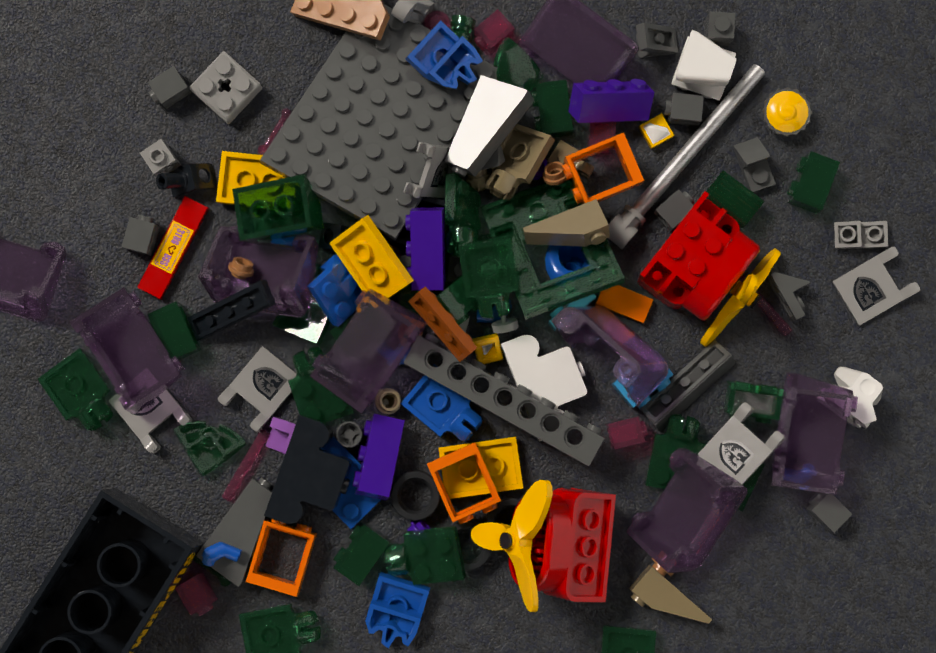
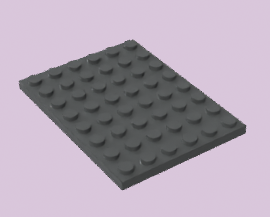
(364, 122)

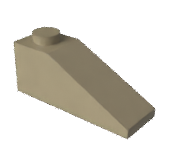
(574, 227)
(661, 595)

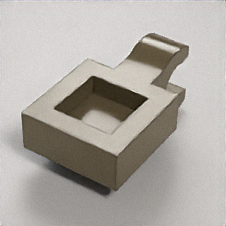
(564, 149)

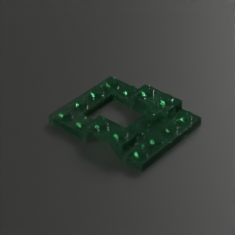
(533, 205)

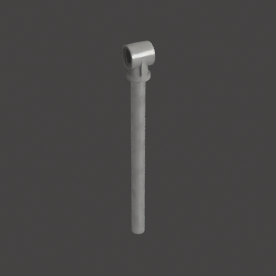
(625, 226)

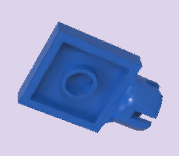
(441, 409)

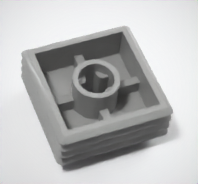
(242, 84)

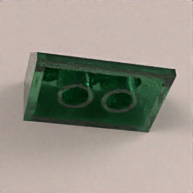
(277, 209)

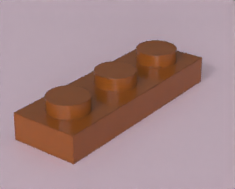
(442, 324)

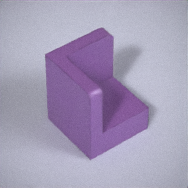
(280, 434)

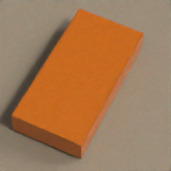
(625, 303)

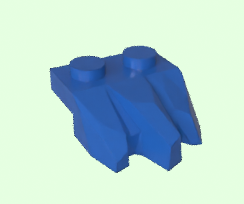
(445, 57)
(335, 291)
(396, 608)

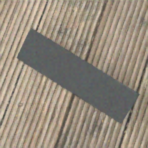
(688, 385)

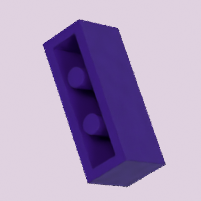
(611, 101)
(426, 248)
(378, 457)

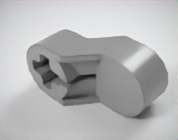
(412, 10)

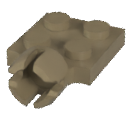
(524, 154)

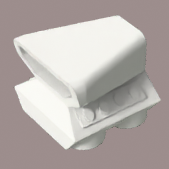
(704, 67)
(868, 393)

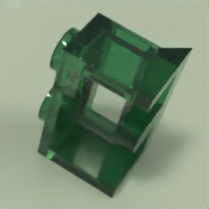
(764, 399)

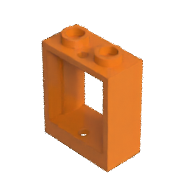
(627, 161)
(465, 514)
(273, 582)

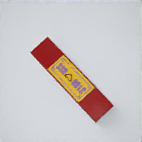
(173, 247)

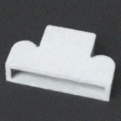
(548, 376)

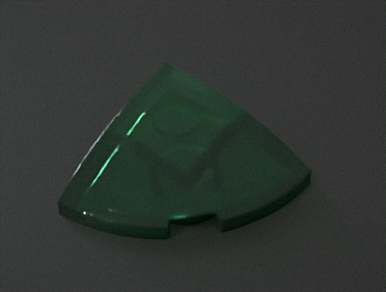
(516, 66)
(208, 445)

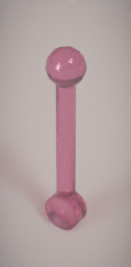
(285, 114)

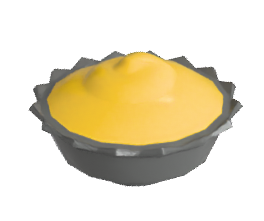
(787, 111)

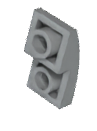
(861, 234)

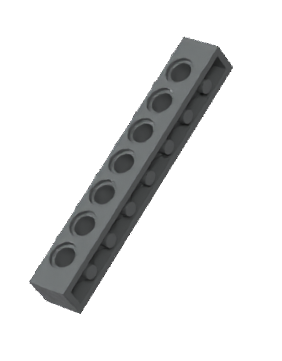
(420, 360)

